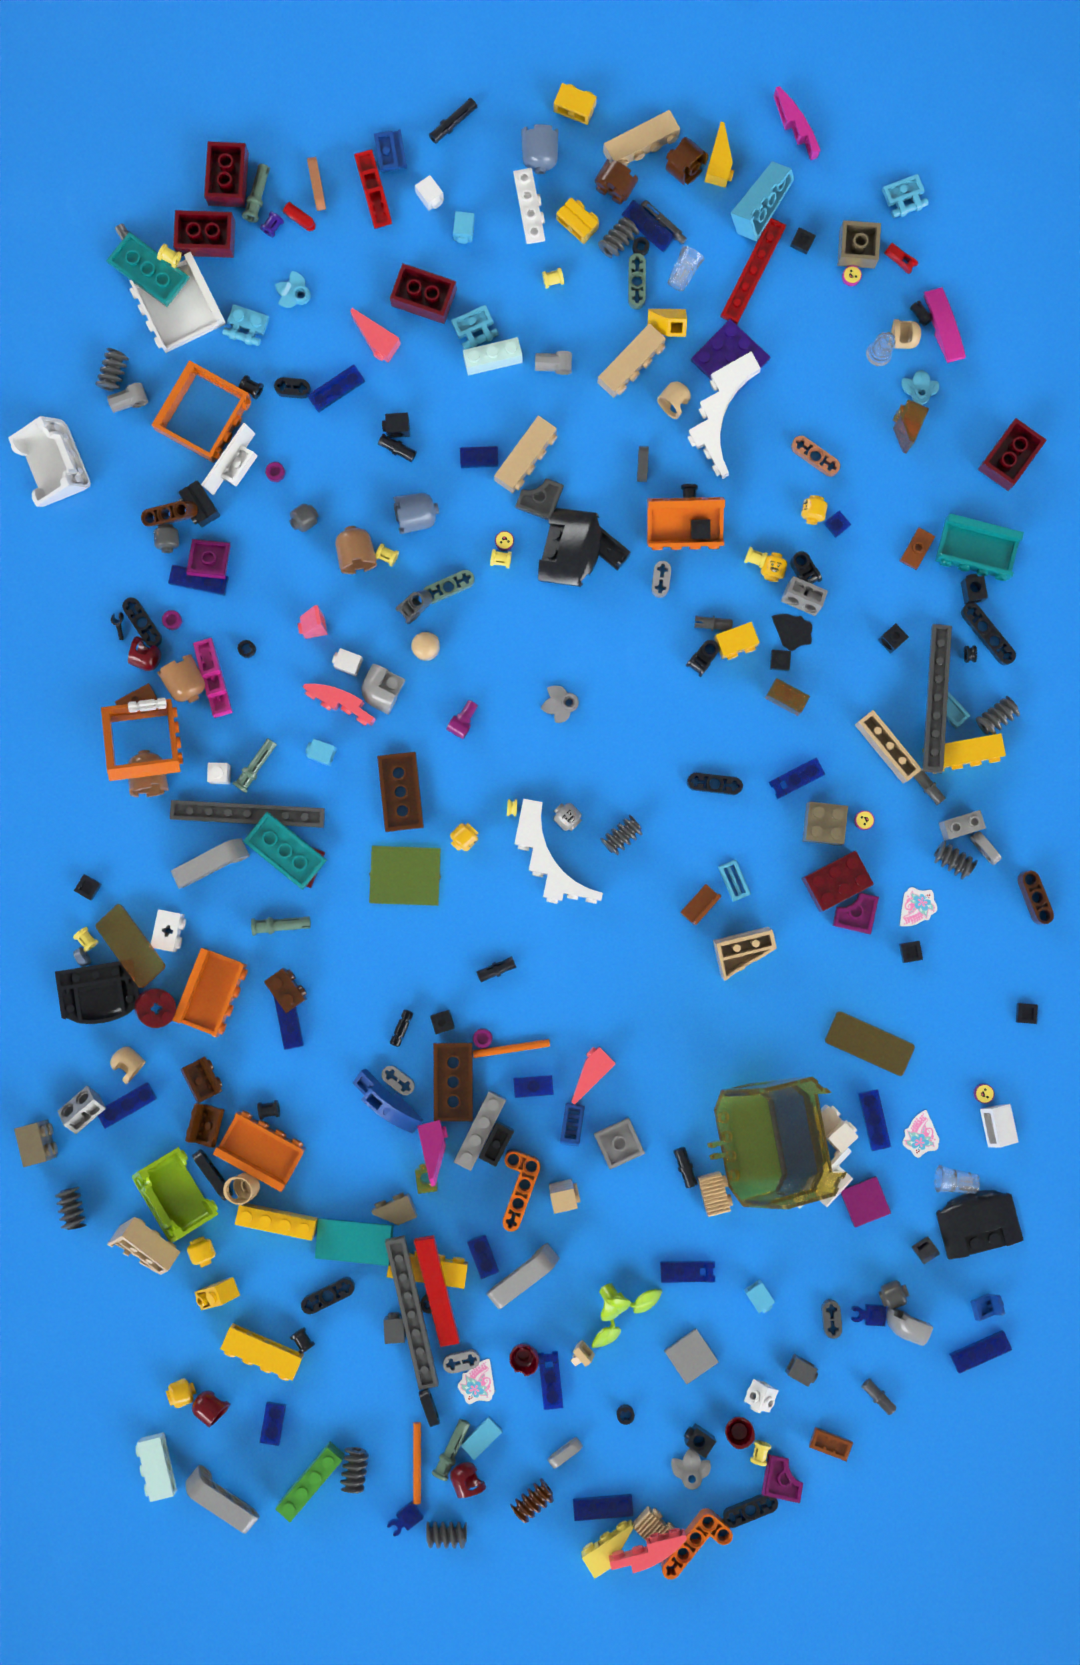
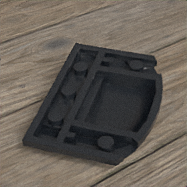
(570, 547)
(96, 993)
(978, 1223)

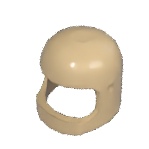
(906, 334)
(674, 395)
(425, 646)
(128, 1061)
(245, 1187)

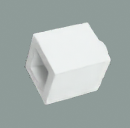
(429, 193)
(347, 662)
(219, 773)

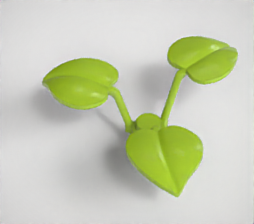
(614, 1305)

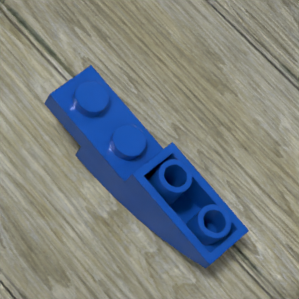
(387, 1106)

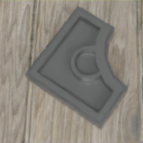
(540, 501)

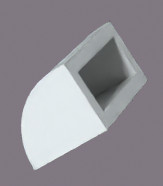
(999, 1125)

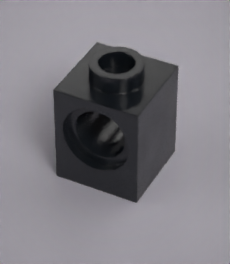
(396, 425)
(970, 596)
(893, 638)
(442, 1022)
(701, 1448)

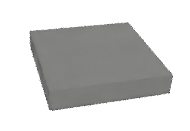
(619, 1143)
(691, 1356)

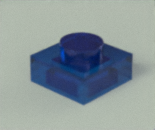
(837, 524)

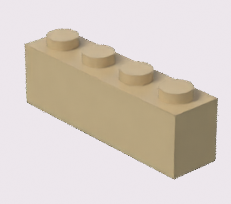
(643, 139)
(632, 360)
(525, 455)
(888, 747)
(564, 1196)

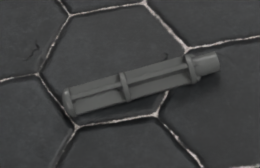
(666, 223)

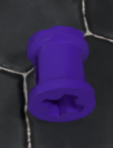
(271, 224)

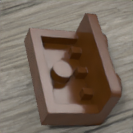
(285, 989)
(201, 1079)
(204, 1125)

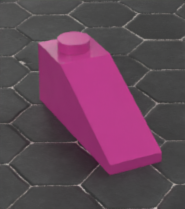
(433, 1145)

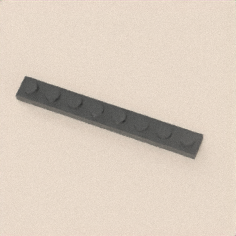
(937, 698)
(245, 813)
(411, 1312)

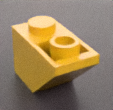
(668, 321)
(217, 1294)

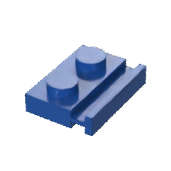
(390, 151)

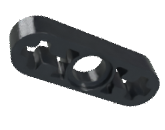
(139, 608)
(728, 790)
(210, 1172)
(343, 1294)
(747, 1518)

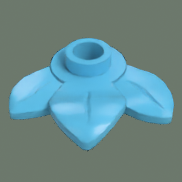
(291, 291)
(920, 385)

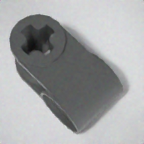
(412, 607)

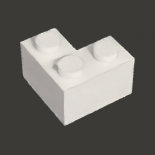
(838, 1132)

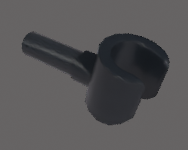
(114, 621)

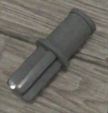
(713, 623)
(929, 787)
(879, 1396)

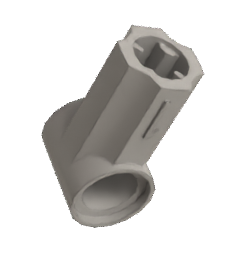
(559, 362)
(133, 396)

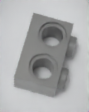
(804, 596)
(962, 825)
(81, 1109)

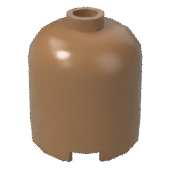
(355, 550)
(183, 679)
(147, 785)

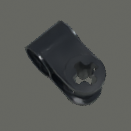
(807, 570)
(701, 660)

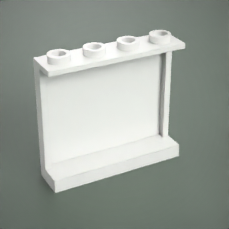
(187, 316)

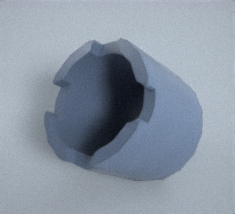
(540, 148)
(415, 512)

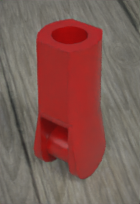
(299, 216)
(898, 255)

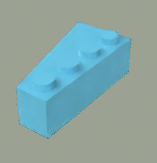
(762, 200)

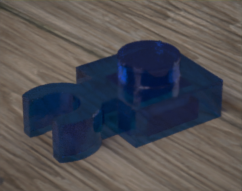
(873, 1314)
(407, 1518)

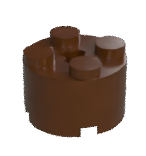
(686, 161)
(616, 181)

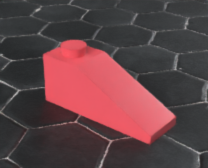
(380, 340)
(312, 623)
(594, 1068)

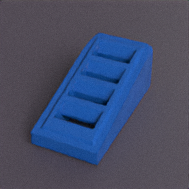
(568, 1141)

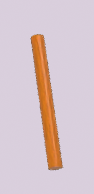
(511, 1048)
(417, 1463)

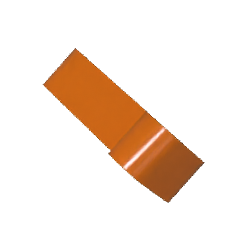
(518, 1192)
(693, 1545)

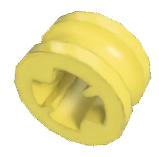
(512, 807)

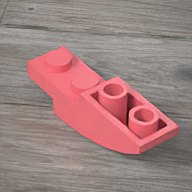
(334, 697)
(658, 1549)

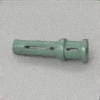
(254, 201)
(249, 773)
(270, 925)
(447, 1458)

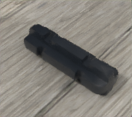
(401, 1028)

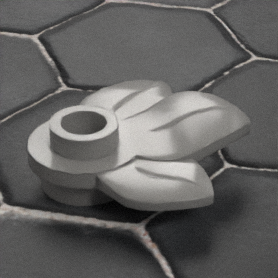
(557, 705)
(689, 1466)

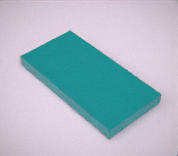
(141, 265)
(285, 850)
(352, 1241)

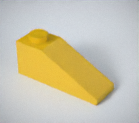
(720, 163)

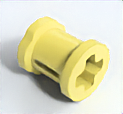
(169, 255)
(553, 277)
(386, 554)
(755, 557)
(500, 558)
(85, 939)
(760, 1453)

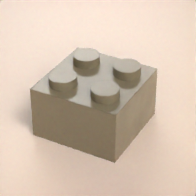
(859, 244)
(825, 823)
(36, 1143)

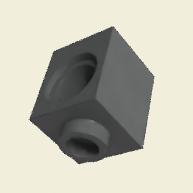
(394, 1328)
(802, 1370)

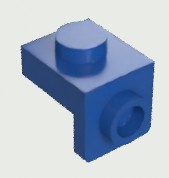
(987, 1306)

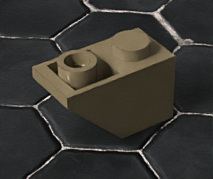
(396, 1211)

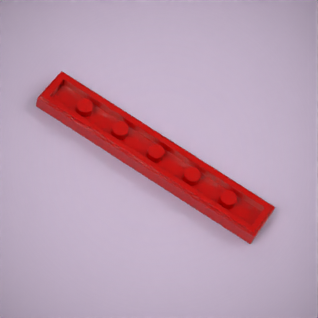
(753, 271)
(437, 1290)

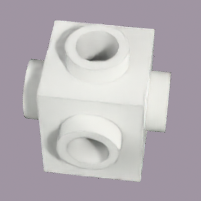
(761, 1396)

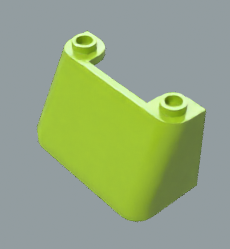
(173, 1195)

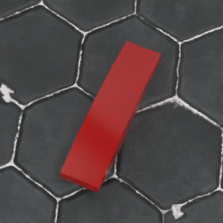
(373, 189)

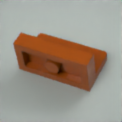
(700, 904)

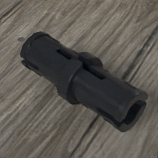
(397, 448)
(496, 969)
(685, 1167)

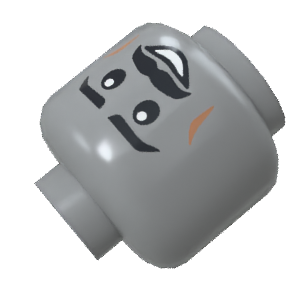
(567, 816)

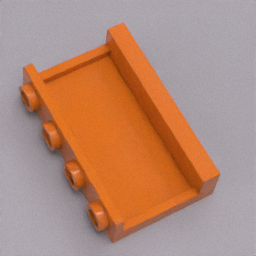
(671, 522)
(210, 992)
(260, 1150)

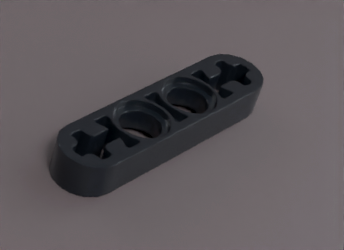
(986, 635)

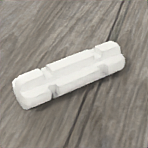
(147, 705)

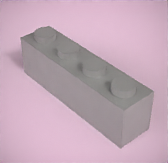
(480, 1130)

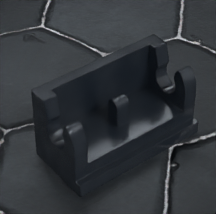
(613, 551)

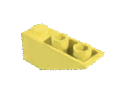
(597, 1554)

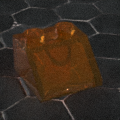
(908, 423)

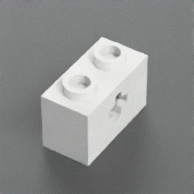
(161, 938)

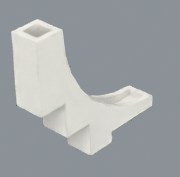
(727, 382)
(530, 835)

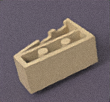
(743, 949)
(146, 1245)

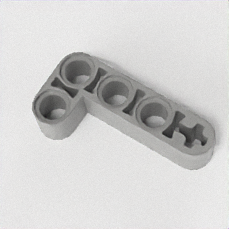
(209, 862)
(524, 1276)
(220, 1501)

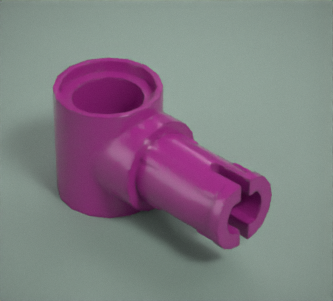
(461, 724)

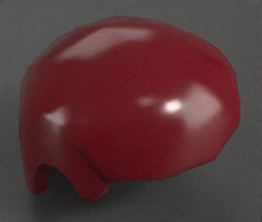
(524, 1359)

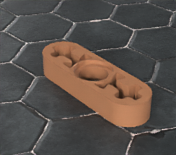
(316, 183)
(829, 458)

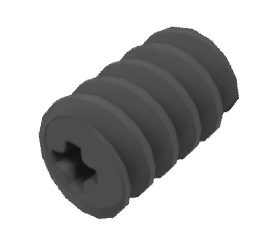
(617, 237)
(110, 372)
(998, 715)
(622, 836)
(954, 859)
(70, 1209)
(356, 1470)
(446, 1535)

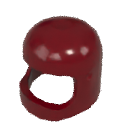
(144, 657)
(209, 1408)
(742, 1434)
(463, 1478)

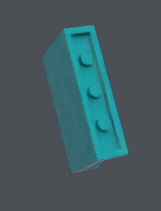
(978, 547)

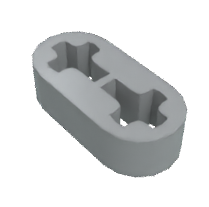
(656, 578)
(985, 848)
(395, 1084)
(460, 1356)
(565, 1452)

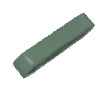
(642, 268)
(463, 586)

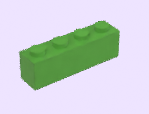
(310, 1481)

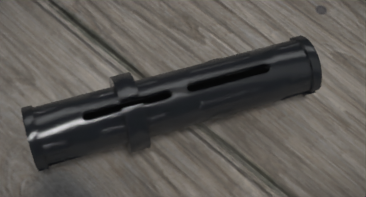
(453, 120)

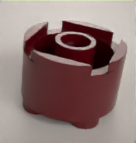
(164, 1014)

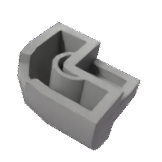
(381, 688)
(908, 1327)

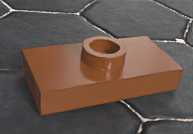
(917, 548)
(143, 693)
(830, 1444)

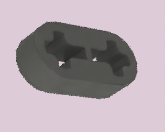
(642, 469)
(826, 1319)

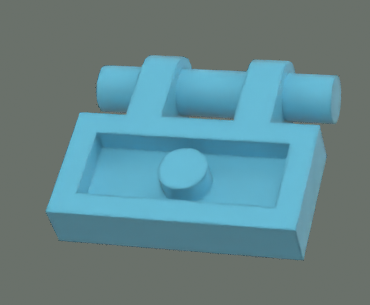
(904, 190)
(247, 320)
(473, 322)

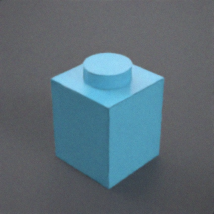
(463, 227)
(321, 752)
(759, 1296)

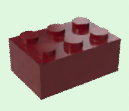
(226, 174)
(204, 233)
(423, 293)
(1012, 454)
(837, 881)

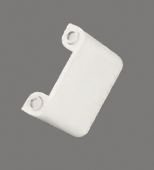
(52, 459)

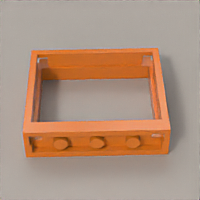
(176, 396)
(142, 769)

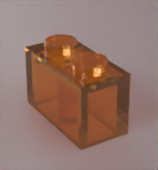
(787, 697)

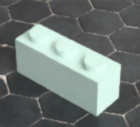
(492, 356)
(156, 1467)

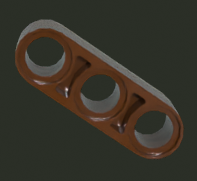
(177, 513)
(1043, 903)

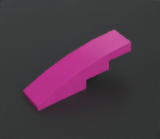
(794, 118)
(945, 325)
(213, 677)

